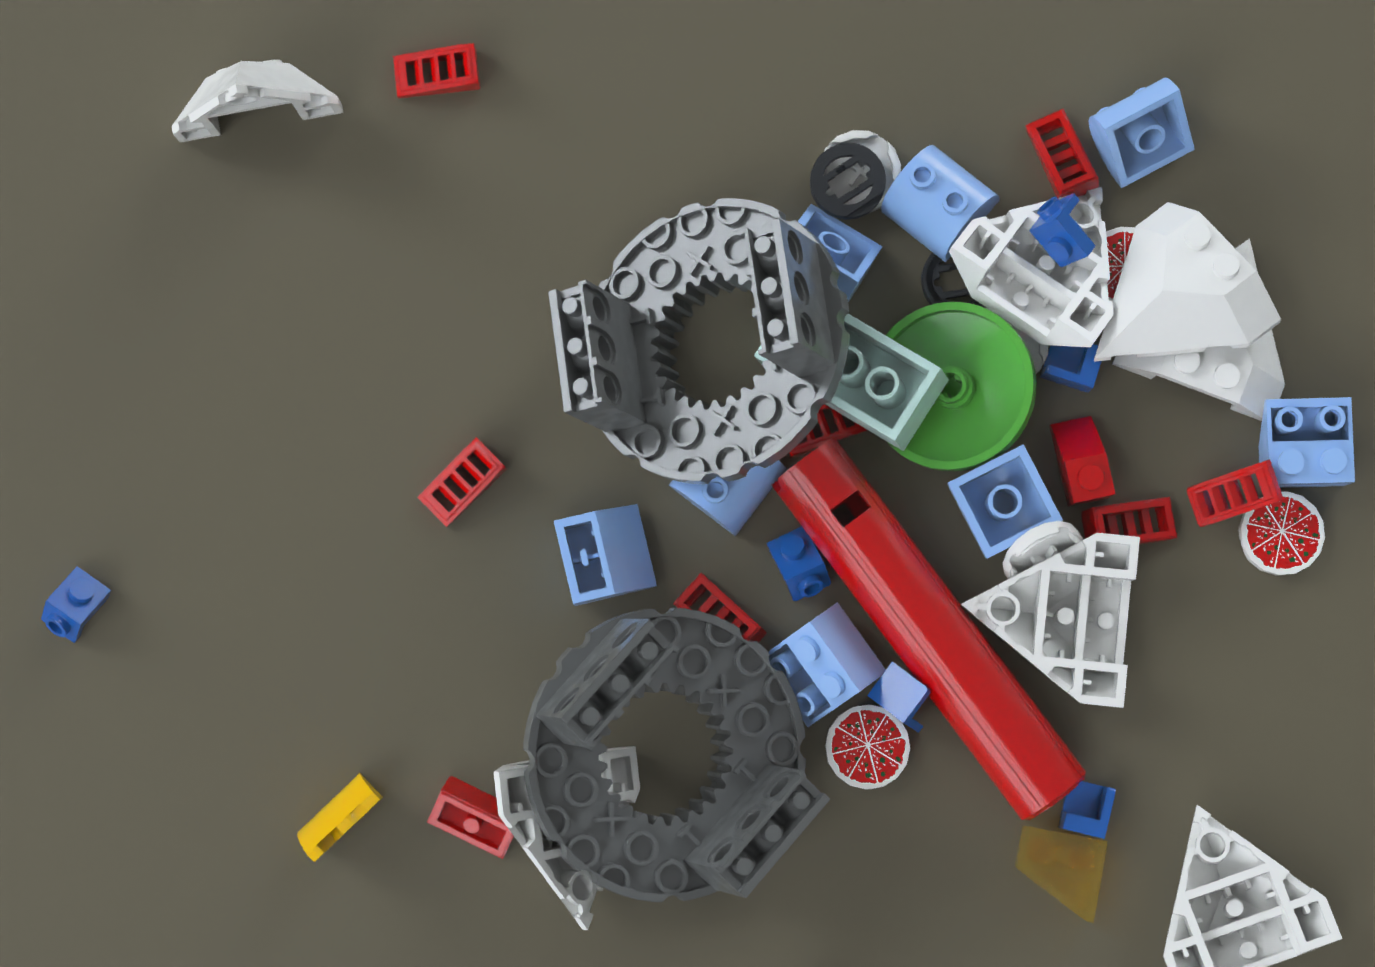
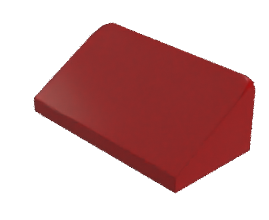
(471, 817)

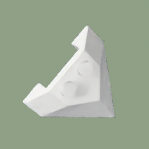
(252, 87)
(1026, 287)
(1184, 291)
(1232, 375)
(1070, 616)
(514, 808)
(1241, 905)

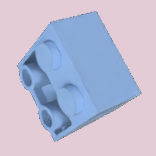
(1308, 441)
(605, 554)
(826, 663)

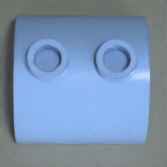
(1142, 132)
(936, 200)
(848, 248)
(1003, 500)
(732, 501)

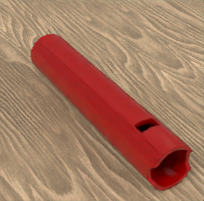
(930, 631)

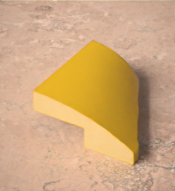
(338, 817)

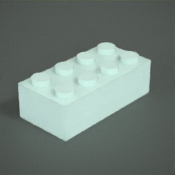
(884, 384)

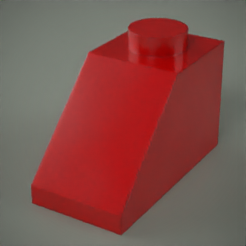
(1082, 461)

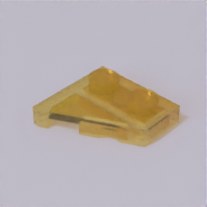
(1063, 866)

